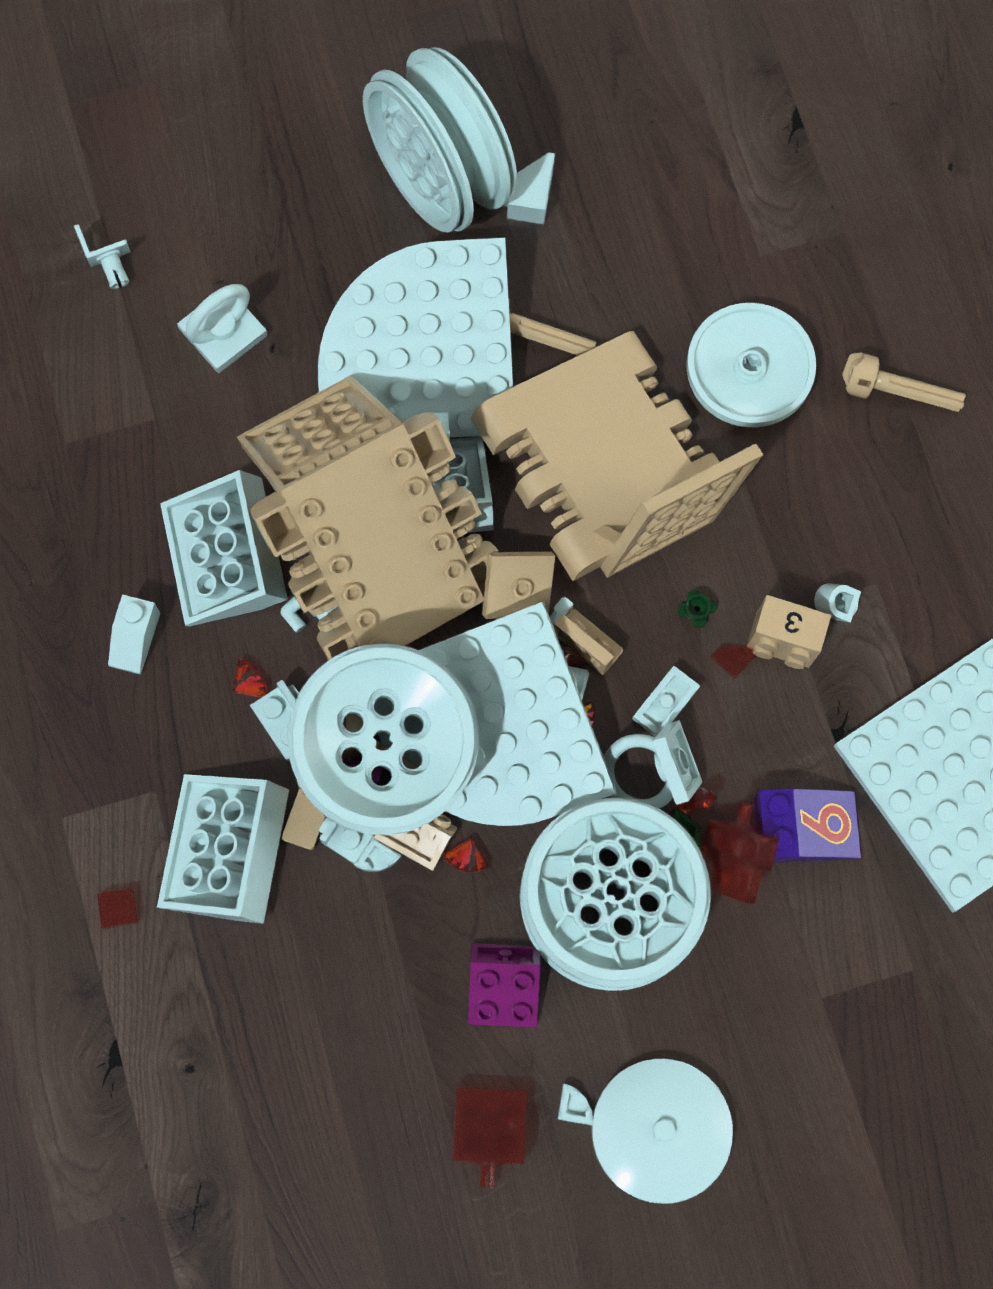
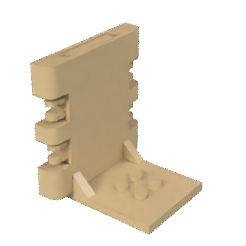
(609, 457)
(365, 510)

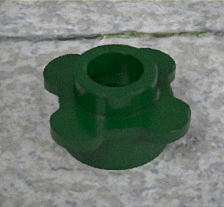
(694, 599)

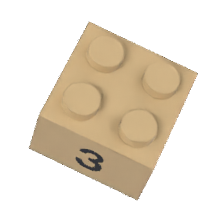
(788, 632)

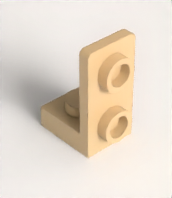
(303, 823)

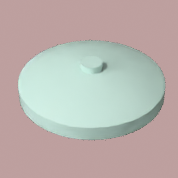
(751, 365)
(662, 1131)

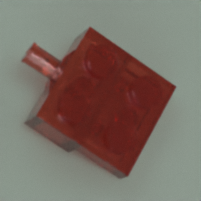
(737, 856)
(489, 1129)

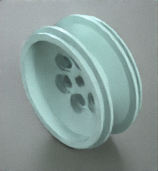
(440, 139)
(416, 688)
(596, 952)

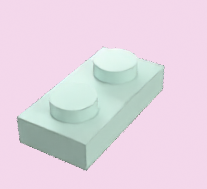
(666, 701)

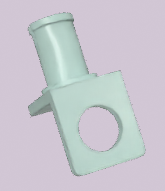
(109, 258)

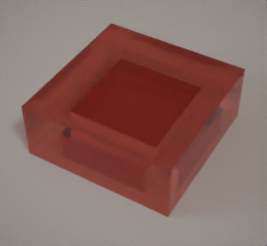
(117, 908)

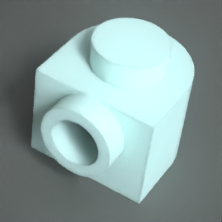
(838, 601)

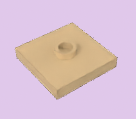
(517, 582)

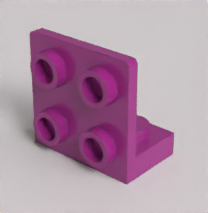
(504, 985)

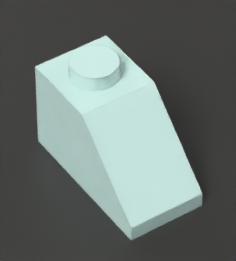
(532, 191)
(132, 633)

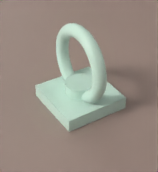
(223, 326)
(672, 761)

